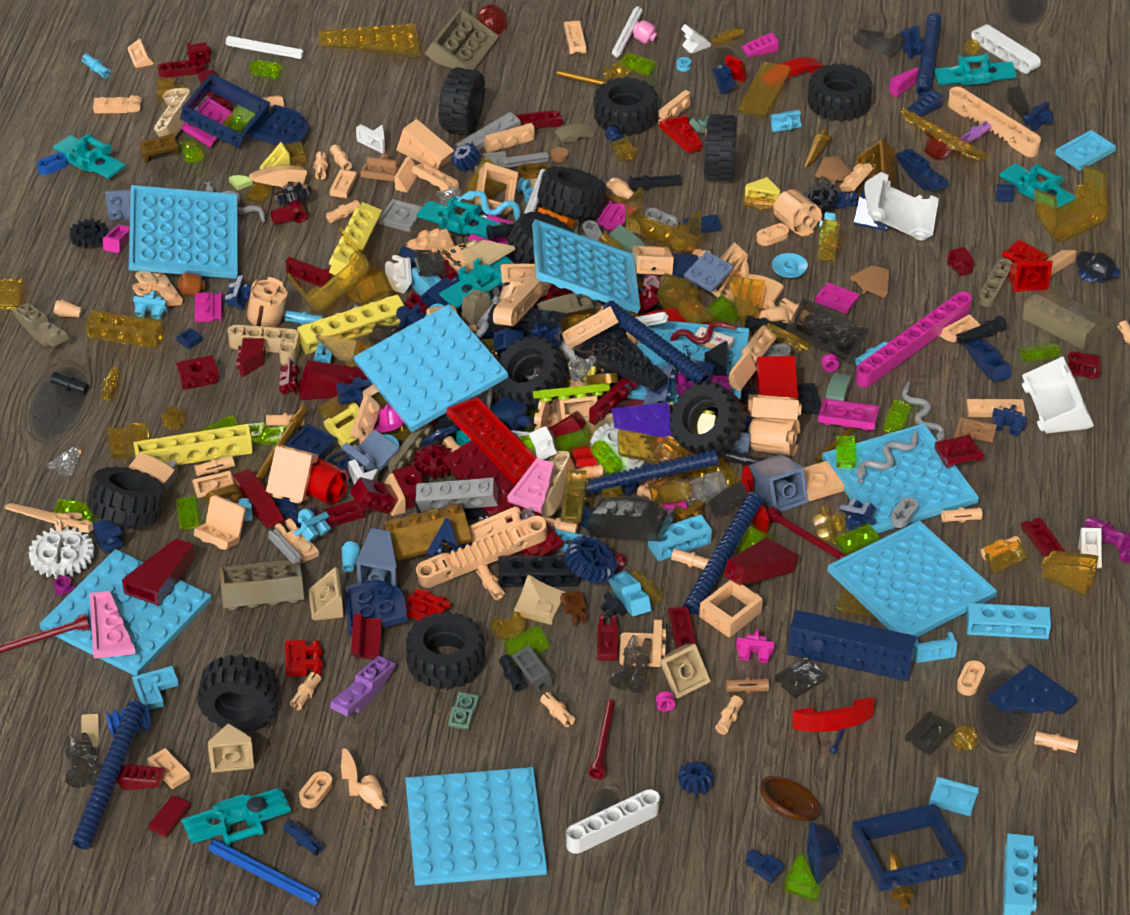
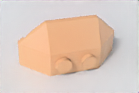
(738, 259)

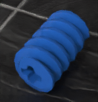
(114, 720)

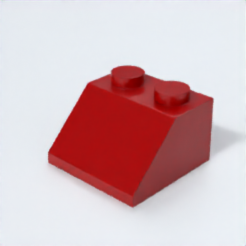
(1030, 275)

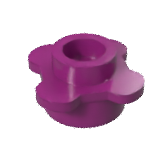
(63, 585)

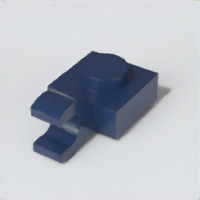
(846, 200)
(766, 866)

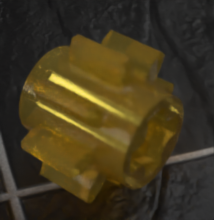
(173, 418)
(964, 738)

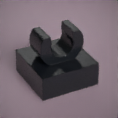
(612, 604)

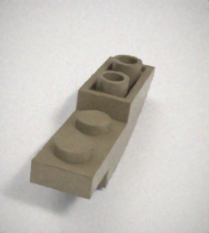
(570, 304)
(38, 326)

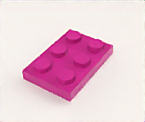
(212, 110)
(848, 414)

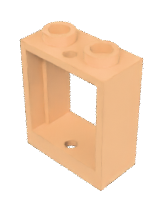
(501, 175)
(650, 256)
(773, 407)
(722, 621)

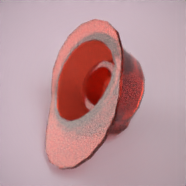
(937, 149)

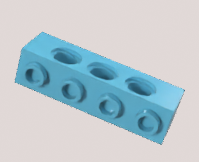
(1008, 620)
(1019, 875)

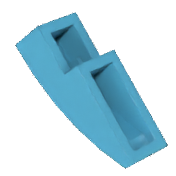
(629, 593)

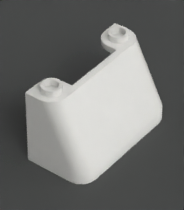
(898, 209)
(1057, 398)

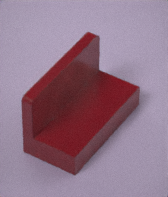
(366, 637)

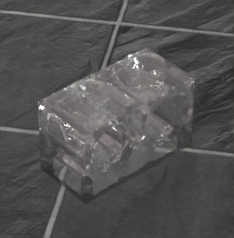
(707, 487)

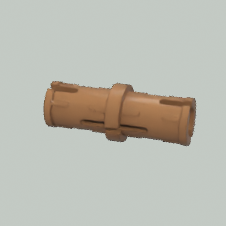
(743, 685)

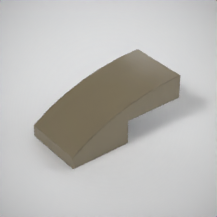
(571, 132)

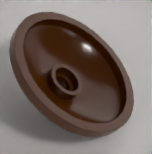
(789, 799)

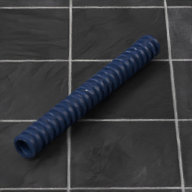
(928, 54)
(658, 344)
(652, 472)
(723, 552)
(108, 775)

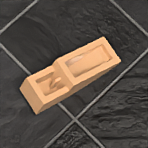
(279, 175)

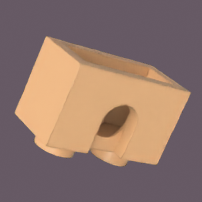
(567, 406)

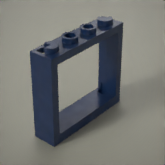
(232, 93)
(902, 822)

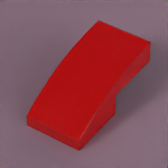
(737, 68)
(582, 456)

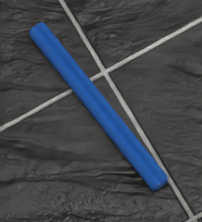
(265, 872)

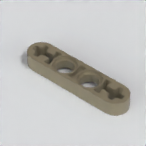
(995, 282)

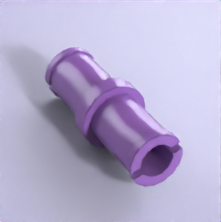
(976, 132)

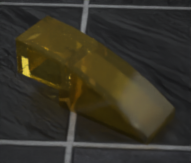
(574, 496)

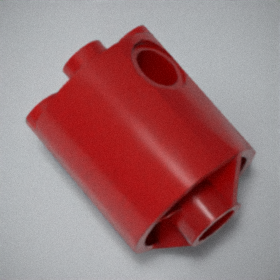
(327, 482)

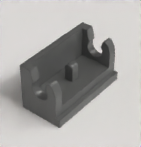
(532, 668)

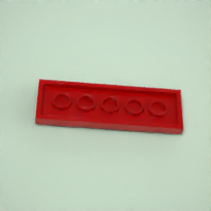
(492, 438)

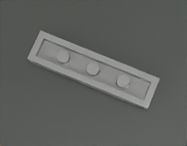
(503, 123)

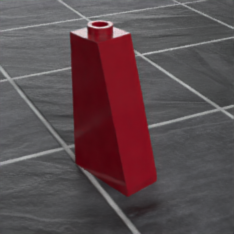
(321, 379)
(760, 562)
(159, 573)

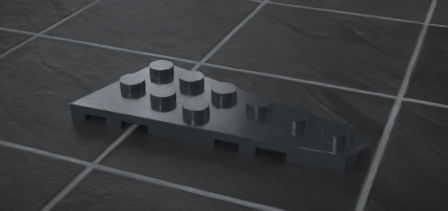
(623, 357)

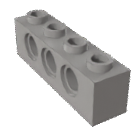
(469, 493)

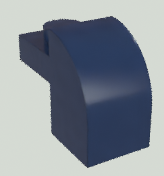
(107, 535)

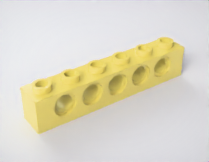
(360, 229)
(351, 323)
(198, 445)

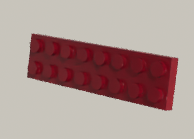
(471, 463)

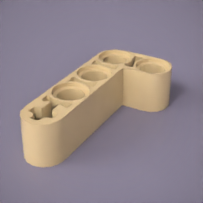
(170, 120)
(276, 339)
(562, 463)

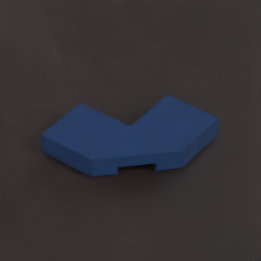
(289, 511)

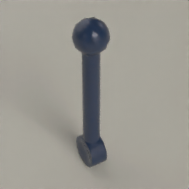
(833, 749)

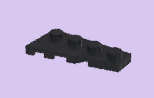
(806, 396)

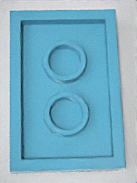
(1085, 150)

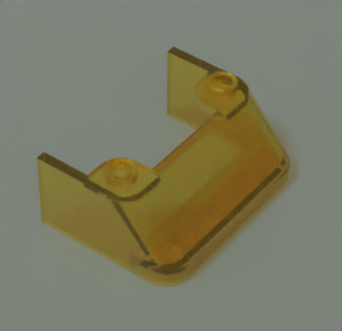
(1079, 215)
(659, 232)
(324, 297)

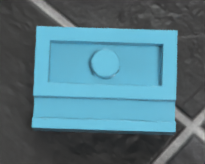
(954, 796)

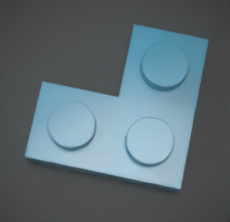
(151, 683)

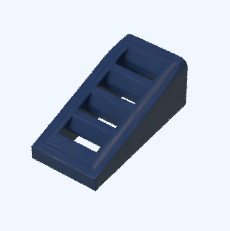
(927, 103)

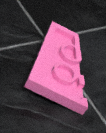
(533, 486)

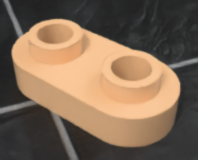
(772, 234)
(970, 678)
(312, 792)

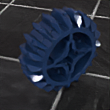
(590, 559)

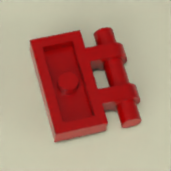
(1024, 252)
(420, 607)
(296, 659)

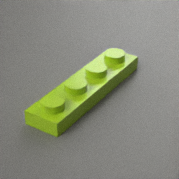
(579, 391)

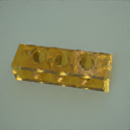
(124, 329)

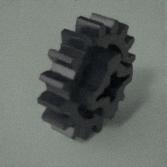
(293, 192)
(823, 196)
(88, 233)

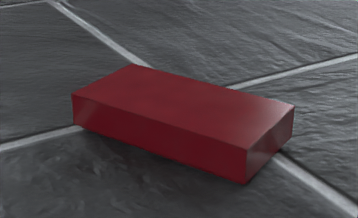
(169, 816)

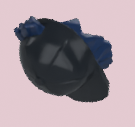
(1096, 267)

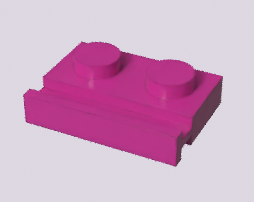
(612, 216)
(837, 298)
(208, 307)

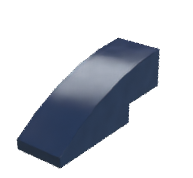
(988, 360)

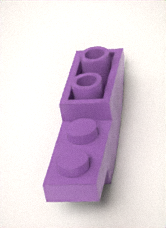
(364, 689)

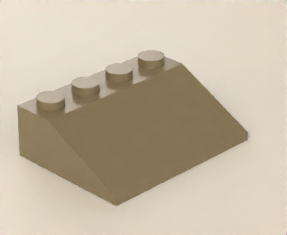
(461, 42)
(1065, 318)
(261, 584)

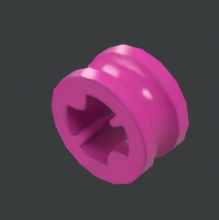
(830, 362)
(665, 701)

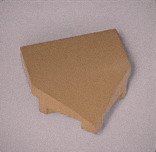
(379, 168)
(833, 169)
(873, 280)

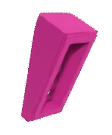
(762, 45)
(903, 82)
(116, 239)

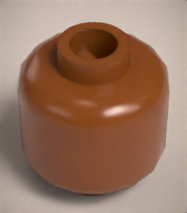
(190, 284)

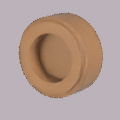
(559, 154)

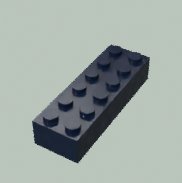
(851, 645)

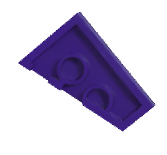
(644, 419)

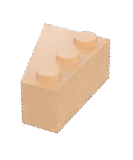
(424, 145)

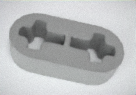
(907, 514)

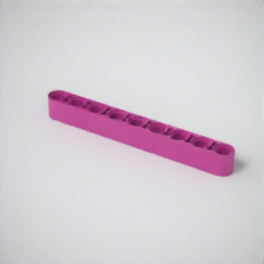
(912, 339)

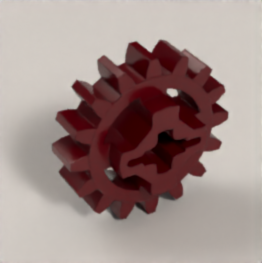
(430, 460)

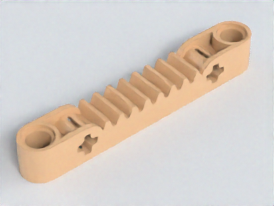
(1013, 132)
(517, 304)
(482, 553)

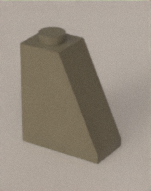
(474, 307)

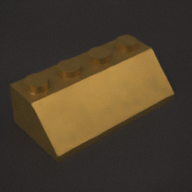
(882, 159)
(415, 532)

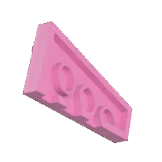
(108, 628)

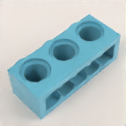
(682, 535)

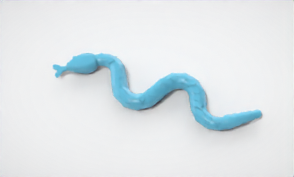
(484, 203)

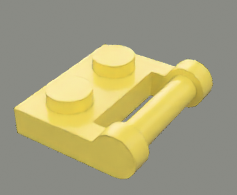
(343, 432)

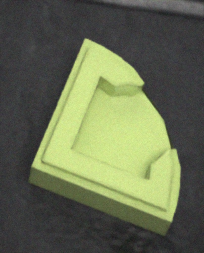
(240, 182)

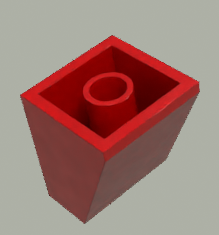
(776, 376)

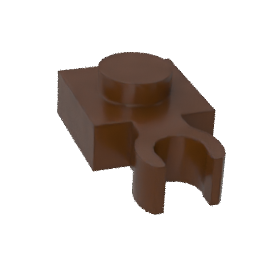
(574, 603)

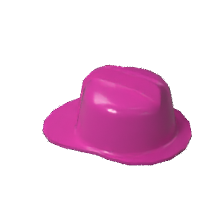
(388, 420)

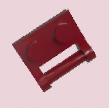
(958, 451)

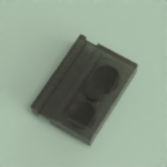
(429, 263)
(800, 677)
(929, 733)

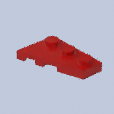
(682, 133)

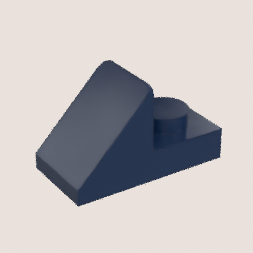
(444, 535)

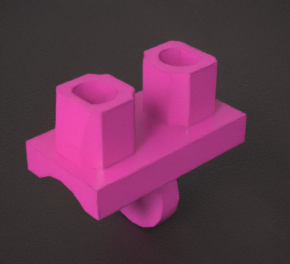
(754, 644)

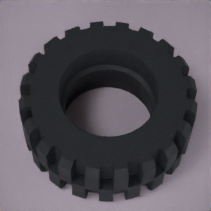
(839, 92)
(461, 100)
(626, 104)
(720, 147)
(571, 192)
(522, 235)
(524, 355)
(692, 404)
(125, 497)
(450, 669)
(244, 676)

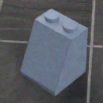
(780, 482)
(377, 558)

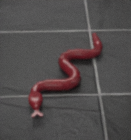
(701, 340)

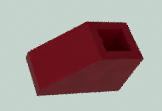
(251, 355)

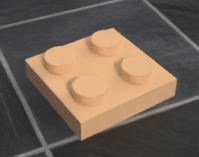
(822, 481)

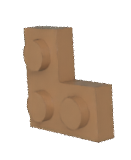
(977, 429)

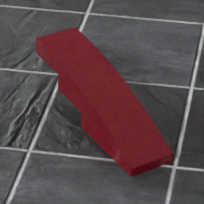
(262, 503)

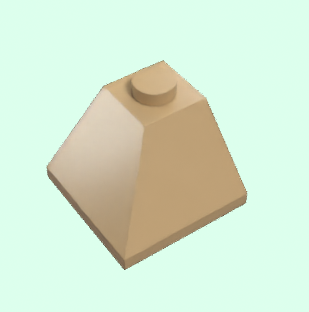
(486, 251)
(684, 670)

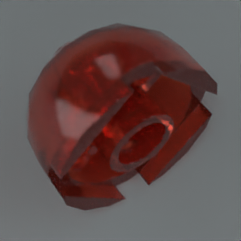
(493, 18)

